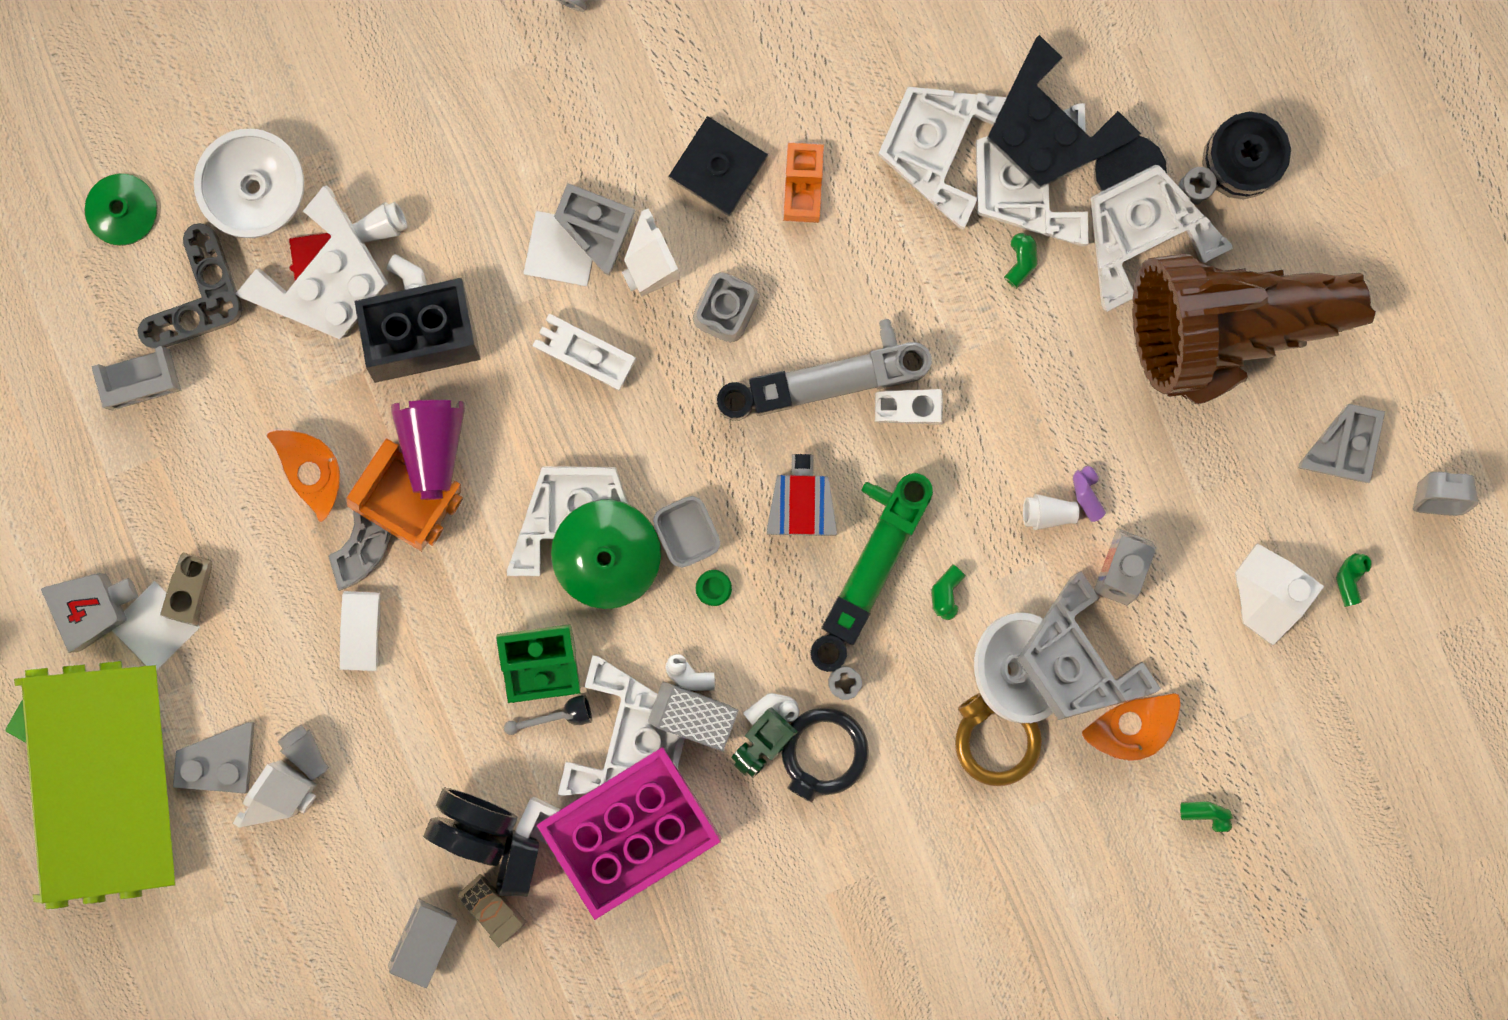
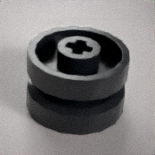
(1264, 143)
(468, 830)

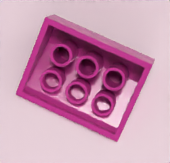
(629, 833)

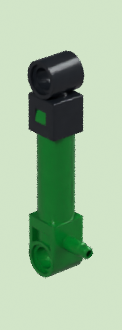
(873, 566)

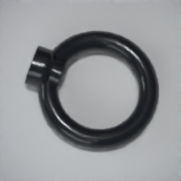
(809, 786)

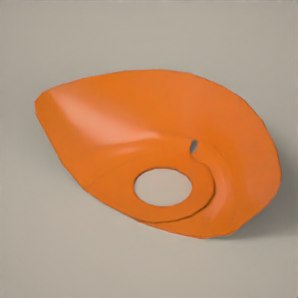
(298, 448)
(1158, 722)

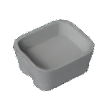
(725, 307)
(1445, 494)
(686, 531)

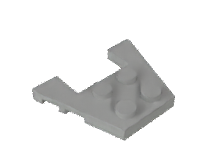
(1067, 665)

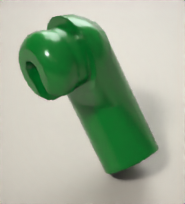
(1026, 256)
(1349, 575)
(942, 593)
(1207, 811)

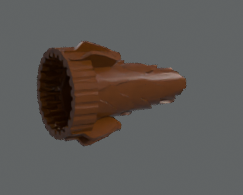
(1204, 322)

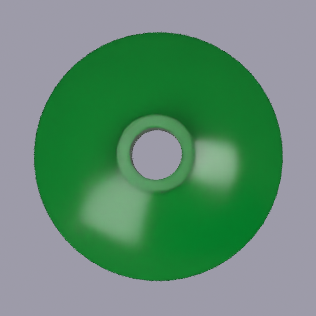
(137, 214)

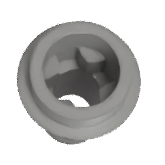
(303, 751)

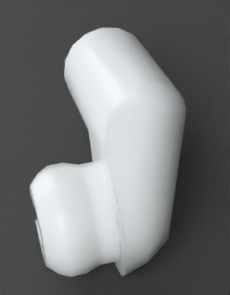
(410, 273)
(685, 677)
(781, 704)

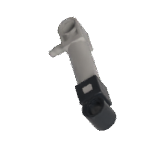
(788, 389)

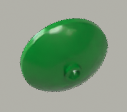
(613, 529)

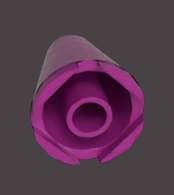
(429, 443)

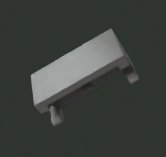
(422, 943)

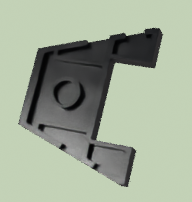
(1040, 134)

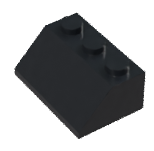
(417, 330)

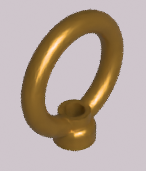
(976, 711)

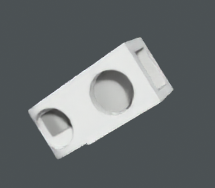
(909, 406)

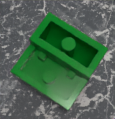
(539, 663)

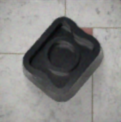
(517, 865)

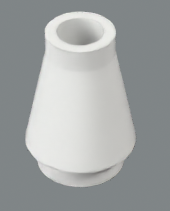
(381, 223)
(1048, 512)

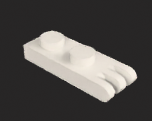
(586, 353)

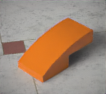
(803, 182)

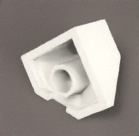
(649, 258)
(1273, 593)
(276, 795)

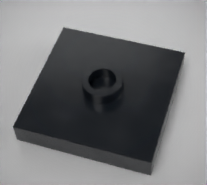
(718, 166)

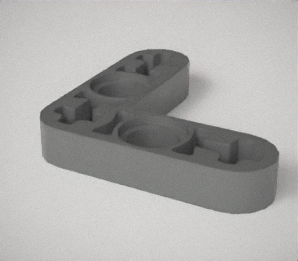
(210, 295)

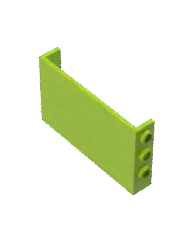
(97, 783)

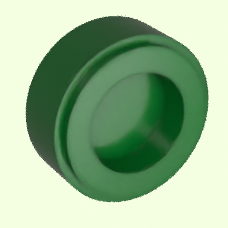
(713, 588)

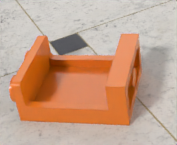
(387, 499)

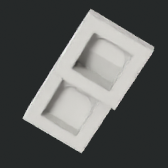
(359, 631)

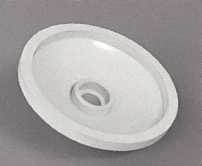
(229, 169)
(1015, 694)

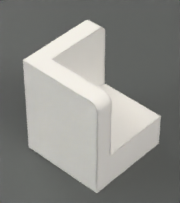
(535, 813)

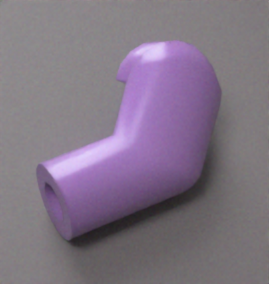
(1085, 495)

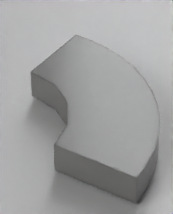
(359, 553)

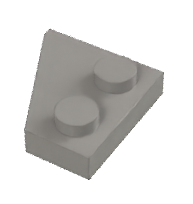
(595, 224)
(1347, 445)
(217, 762)

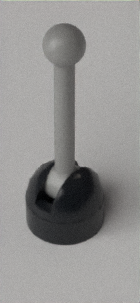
(575, 711)

